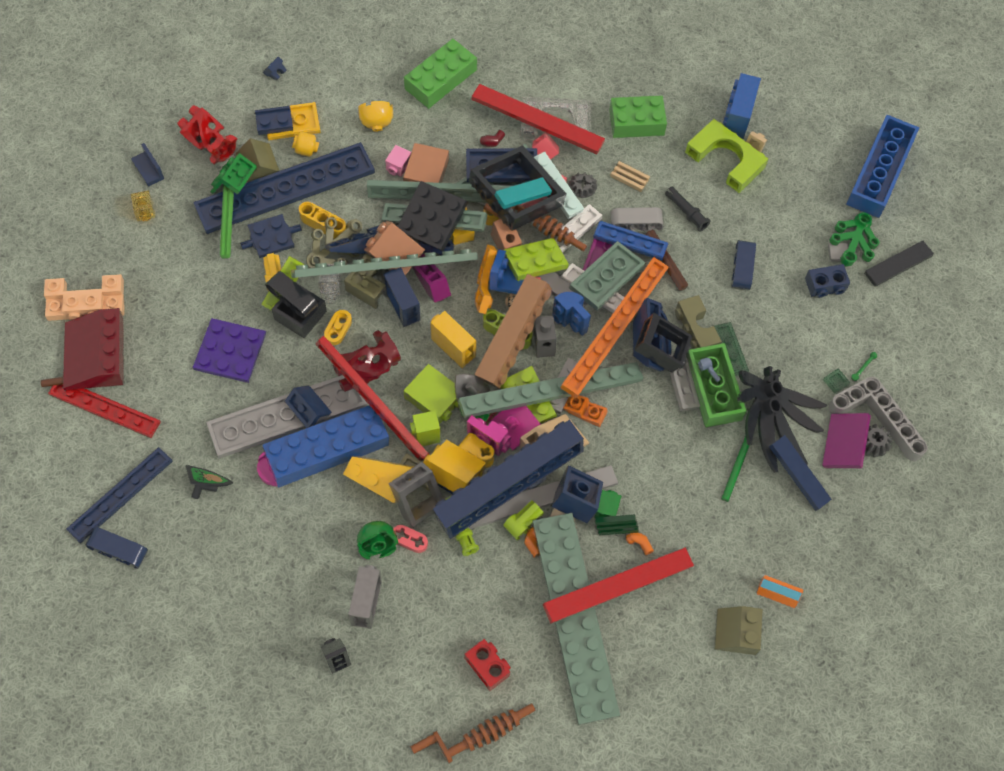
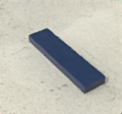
(800, 473)

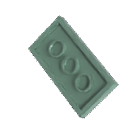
(607, 275)

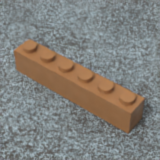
(513, 331)

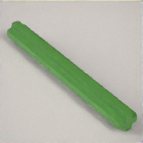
(226, 223)

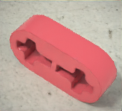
(412, 534)

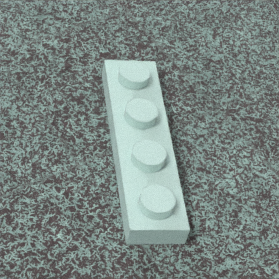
(571, 205)

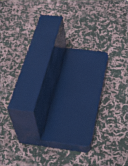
(147, 166)
(307, 405)

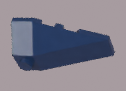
(354, 245)

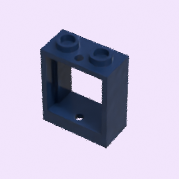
(402, 297)

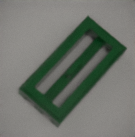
(617, 524)

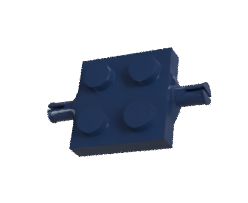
(270, 236)

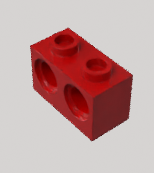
(482, 667)

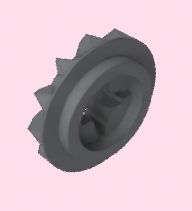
(588, 190)

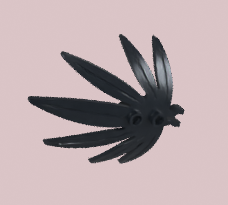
(769, 400)

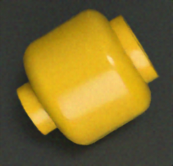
(305, 144)

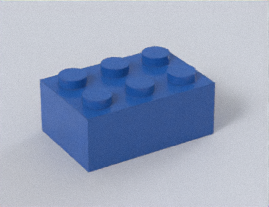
(742, 100)

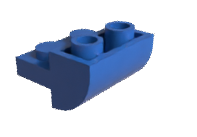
(569, 309)

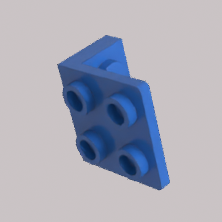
(502, 277)

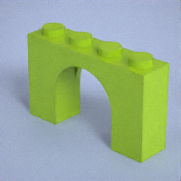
(715, 136)

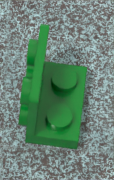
(234, 174)

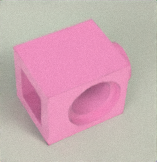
(397, 161)

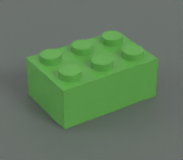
(637, 116)

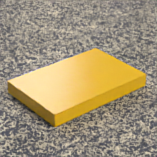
(303, 120)

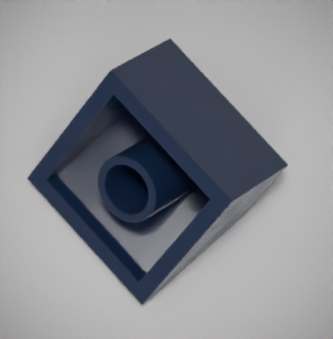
(578, 494)

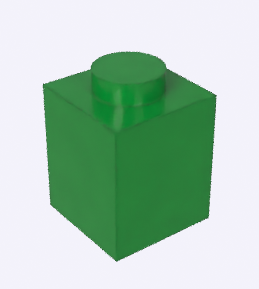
(608, 504)

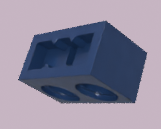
(826, 277)

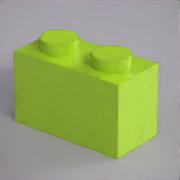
(426, 428)

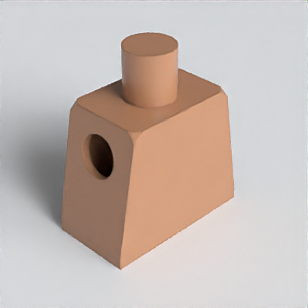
(503, 236)

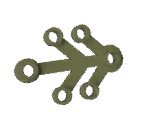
(329, 239)

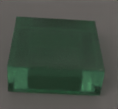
(836, 381)

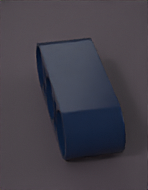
(744, 265)
(116, 546)

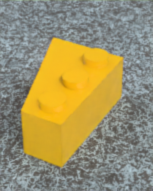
(375, 474)

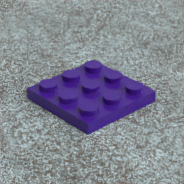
(229, 350)

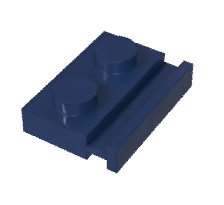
(274, 120)

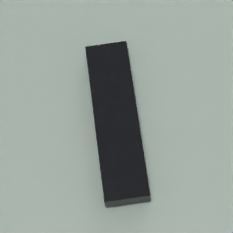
(898, 263)

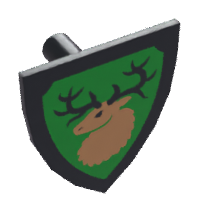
(205, 480)

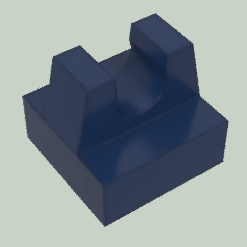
(275, 66)

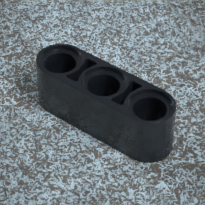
(291, 294)

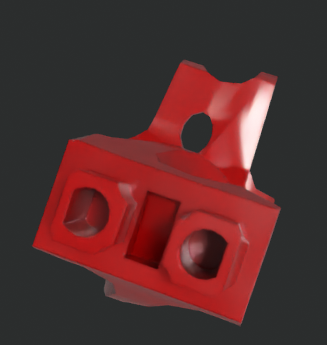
(221, 148)

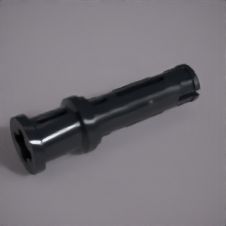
(692, 213)

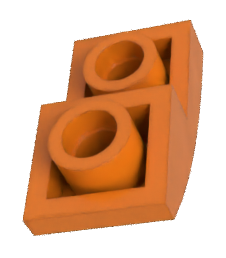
(585, 410)

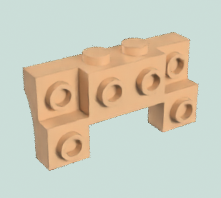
(74, 304)

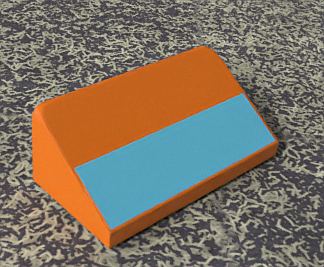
(779, 591)

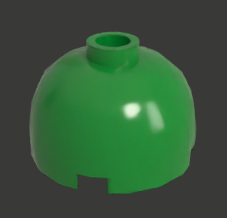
(376, 539)

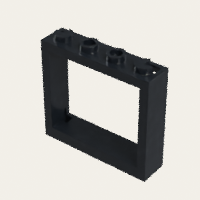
(533, 170)

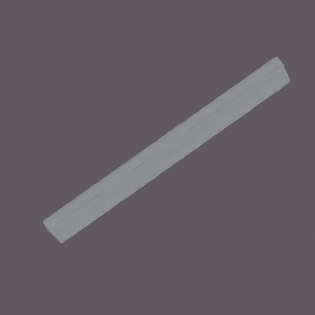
(542, 496)

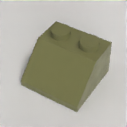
(739, 629)

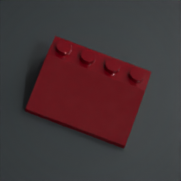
(94, 350)

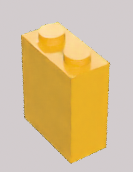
(453, 339)
(454, 466)

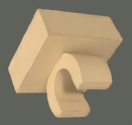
(757, 141)

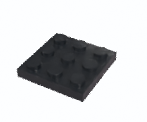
(432, 215)

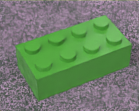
(440, 73)
(719, 398)

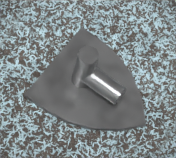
(469, 385)

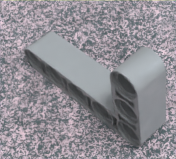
(883, 413)

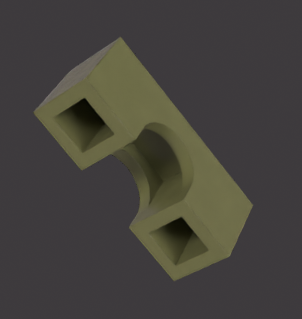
(689, 312)

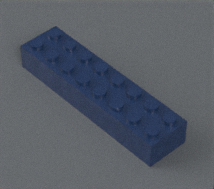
(509, 478)

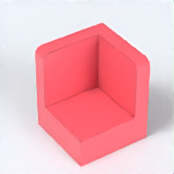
(546, 144)

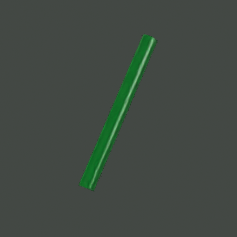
(735, 471)

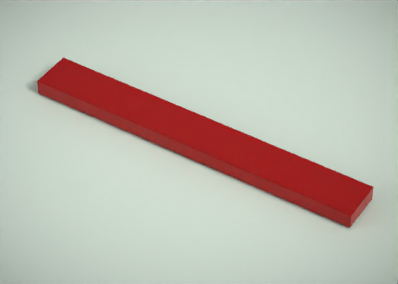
(538, 119)
(371, 398)
(617, 585)

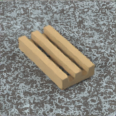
(630, 173)

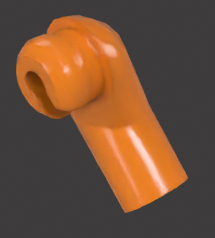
(640, 539)
(531, 543)

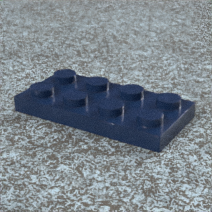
(512, 173)

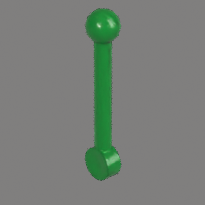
(855, 376)

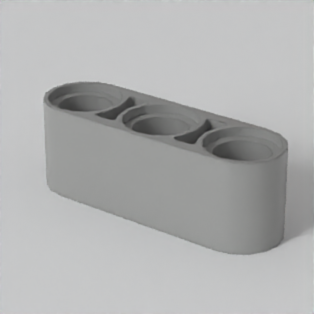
(638, 218)

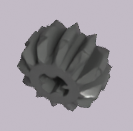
(878, 441)

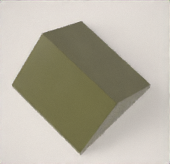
(261, 155)

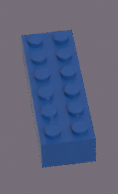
(882, 166)
(325, 445)

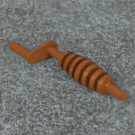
(549, 227)
(476, 738)

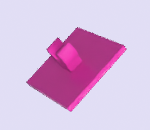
(518, 423)

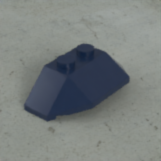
(646, 310)

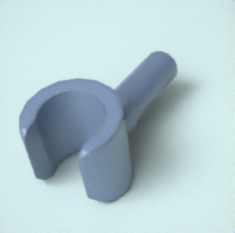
(706, 363)

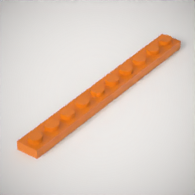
(614, 328)

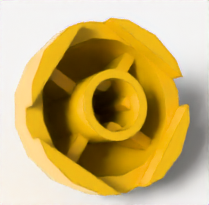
(376, 115)

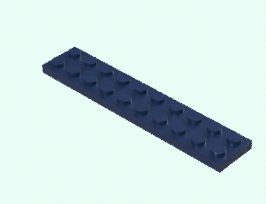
(288, 186)

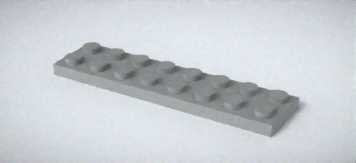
(275, 419)

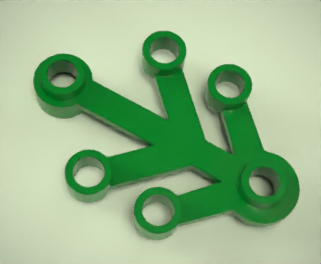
(862, 223)

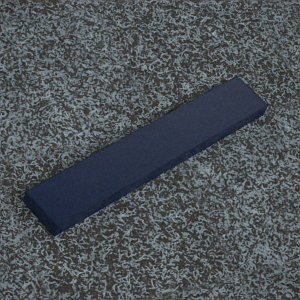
(119, 495)

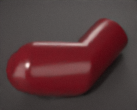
(492, 141)

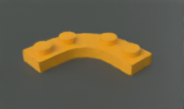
(482, 297)

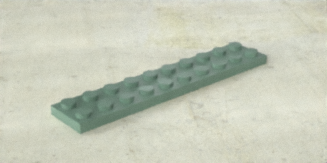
(580, 633)

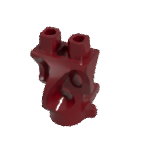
(364, 366)

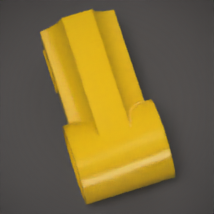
(271, 265)

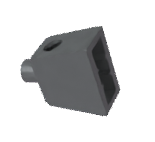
(544, 332)

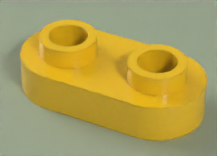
(338, 328)

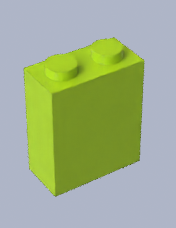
(432, 392)

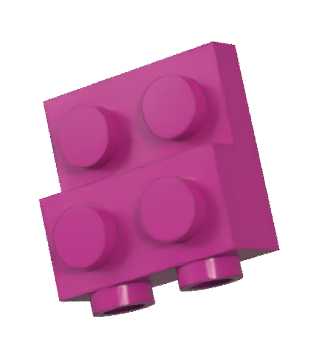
(493, 434)

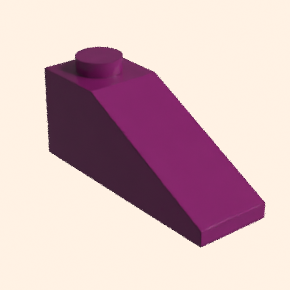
(432, 281)

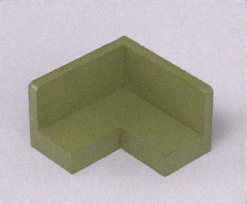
(364, 286)

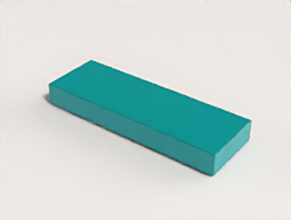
(523, 193)

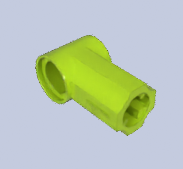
(520, 522)

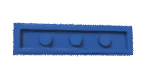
(631, 240)

